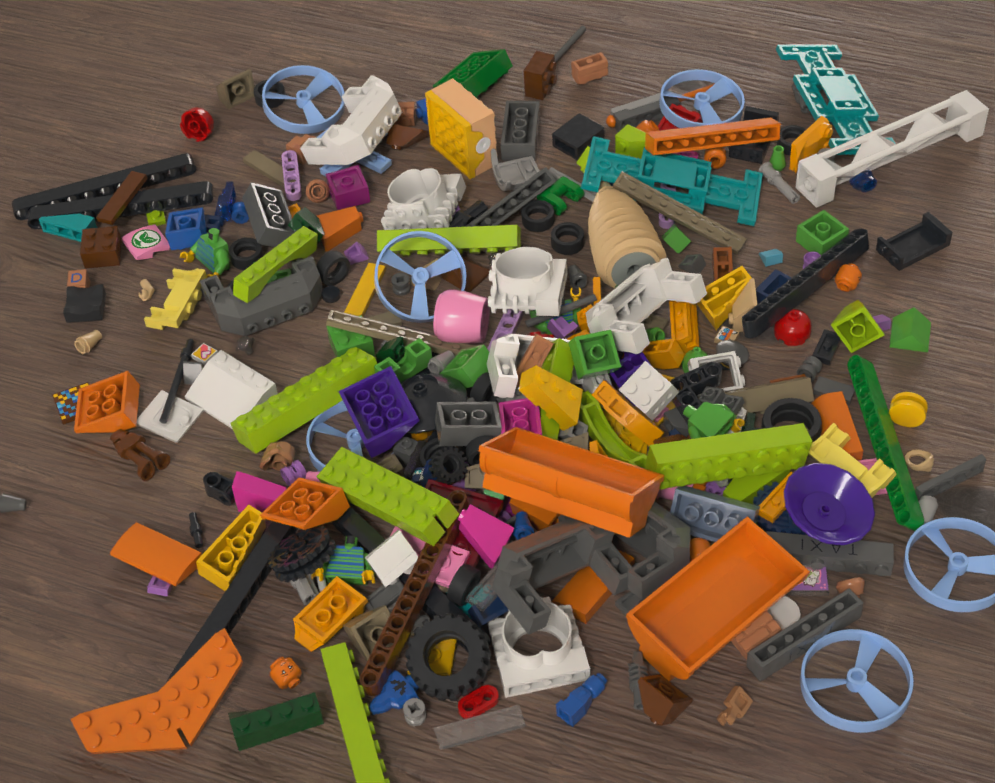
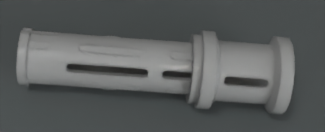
(775, 178)

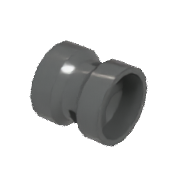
(810, 367)

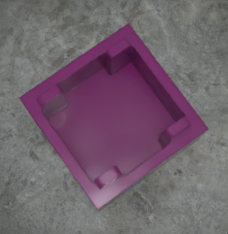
(348, 187)

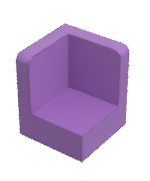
(561, 328)

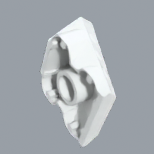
(392, 559)

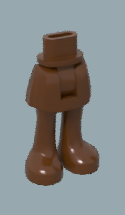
(131, 444)

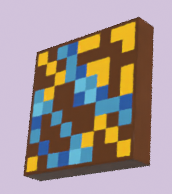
(67, 403)

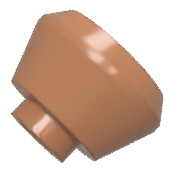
(319, 195)
(855, 584)

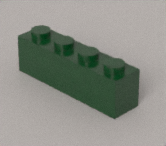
(276, 721)

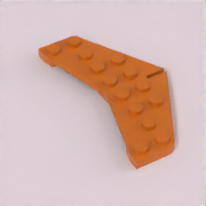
(155, 718)

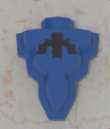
(394, 693)

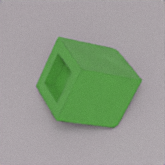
(676, 238)

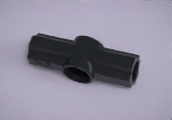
(463, 218)

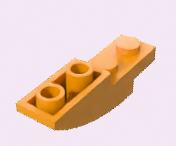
(627, 414)

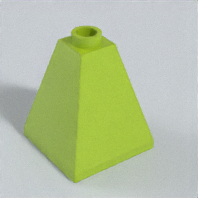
(856, 326)

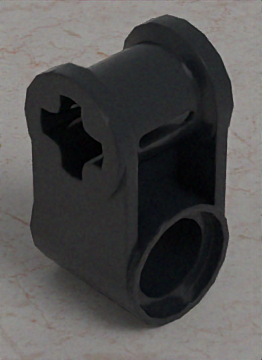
(219, 487)

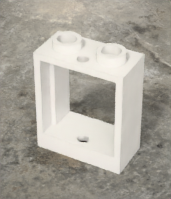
(734, 363)

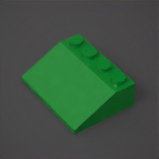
(479, 70)

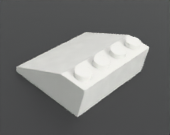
(229, 388)

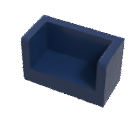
(771, 284)
(493, 611)

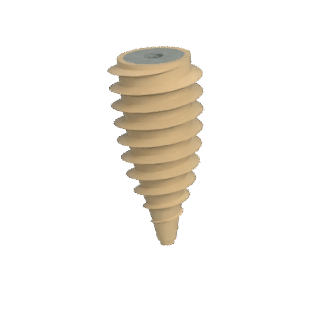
(620, 236)

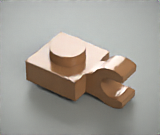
(737, 705)

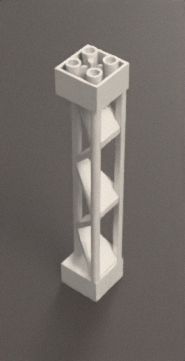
(819, 175)

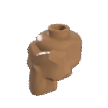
(277, 456)

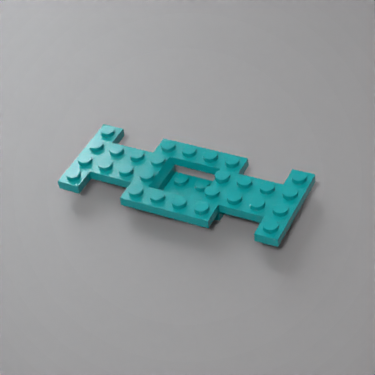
(848, 103)
(679, 172)

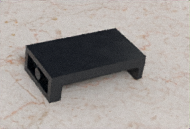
(754, 151)
(915, 242)

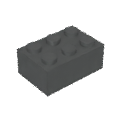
(463, 421)

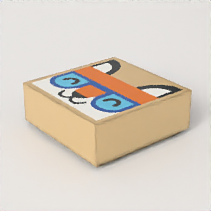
(726, 334)

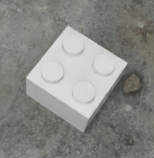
(649, 390)

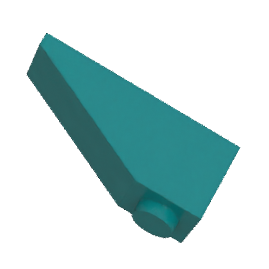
(67, 226)

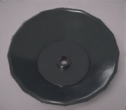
(426, 391)

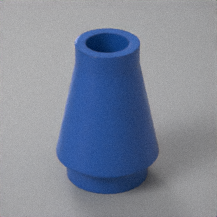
(522, 526)

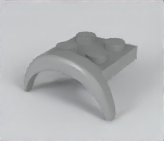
(514, 172)

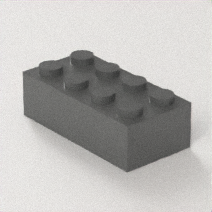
(520, 130)
(268, 214)

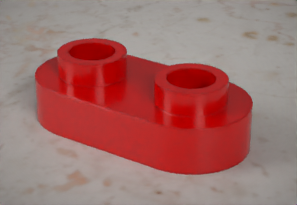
(476, 701)

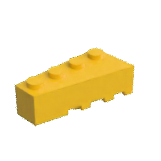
(232, 548)

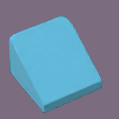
(771, 257)

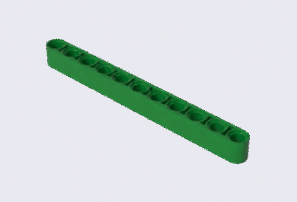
(885, 442)

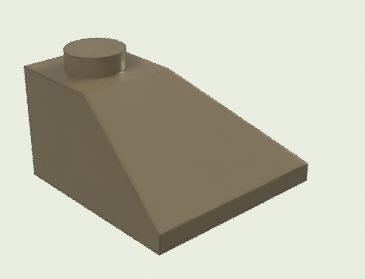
(236, 89)
(366, 630)

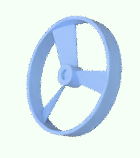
(721, 88)
(303, 98)
(420, 275)
(317, 425)
(957, 564)
(856, 681)

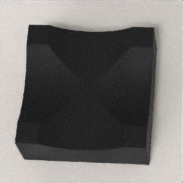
(84, 303)

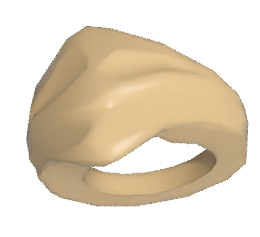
(924, 466)

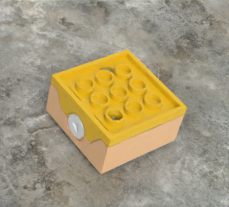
(461, 128)

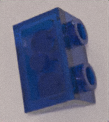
(226, 201)

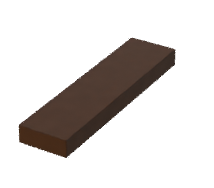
(121, 198)

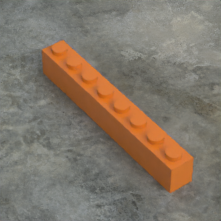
(712, 136)

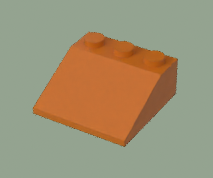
(108, 405)
(307, 504)

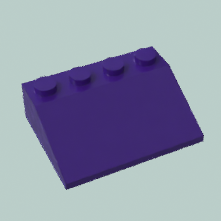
(379, 410)

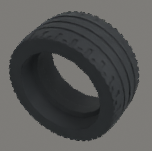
(793, 410)

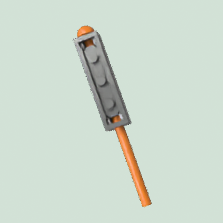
(644, 109)

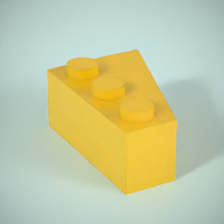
(722, 295)
(553, 394)

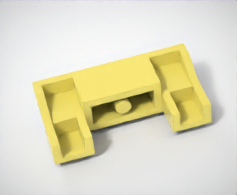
(180, 301)
(829, 450)

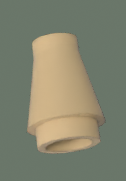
(88, 341)

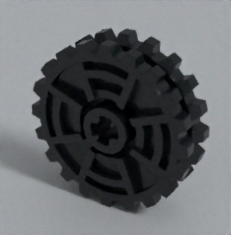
(301, 553)

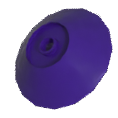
(829, 504)

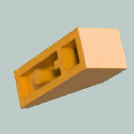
(664, 354)

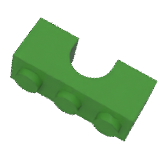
(415, 360)

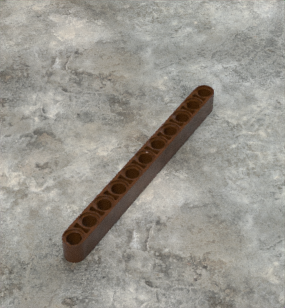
(413, 599)

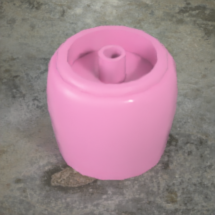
(461, 317)

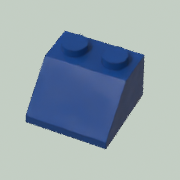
(185, 228)

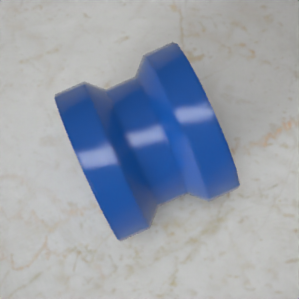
(239, 213)

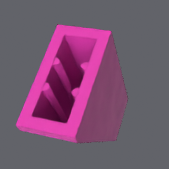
(254, 492)
(485, 533)

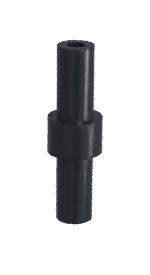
(196, 530)

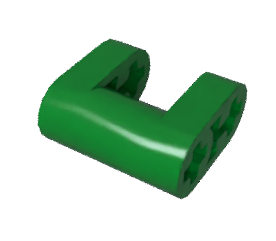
(561, 187)

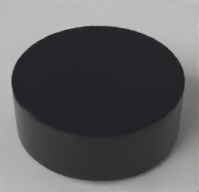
(331, 294)

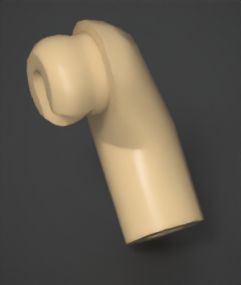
(147, 290)

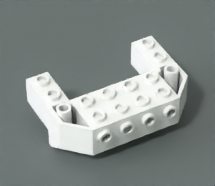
(371, 117)
(639, 297)
(505, 357)

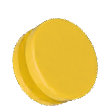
(908, 409)

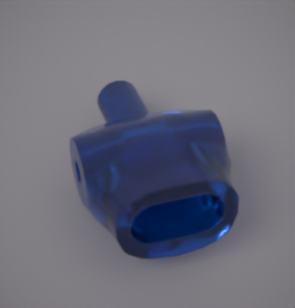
(864, 181)

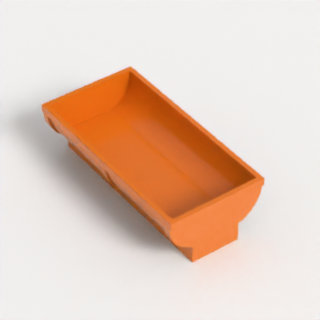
(569, 480)
(713, 600)

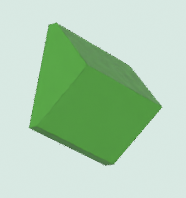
(910, 331)

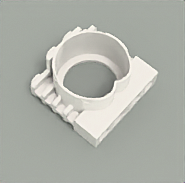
(422, 199)
(527, 281)
(546, 669)

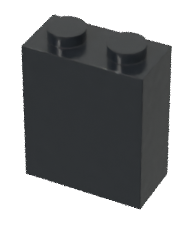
(576, 135)

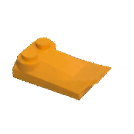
(810, 142)
(327, 614)

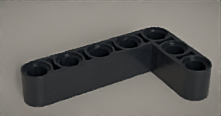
(689, 389)

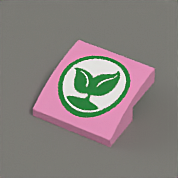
(145, 242)

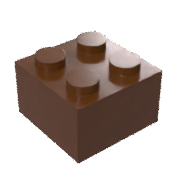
(540, 75)
(101, 247)

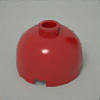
(197, 124)
(793, 328)

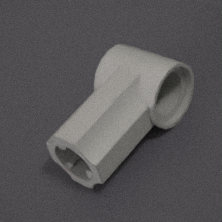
(305, 589)

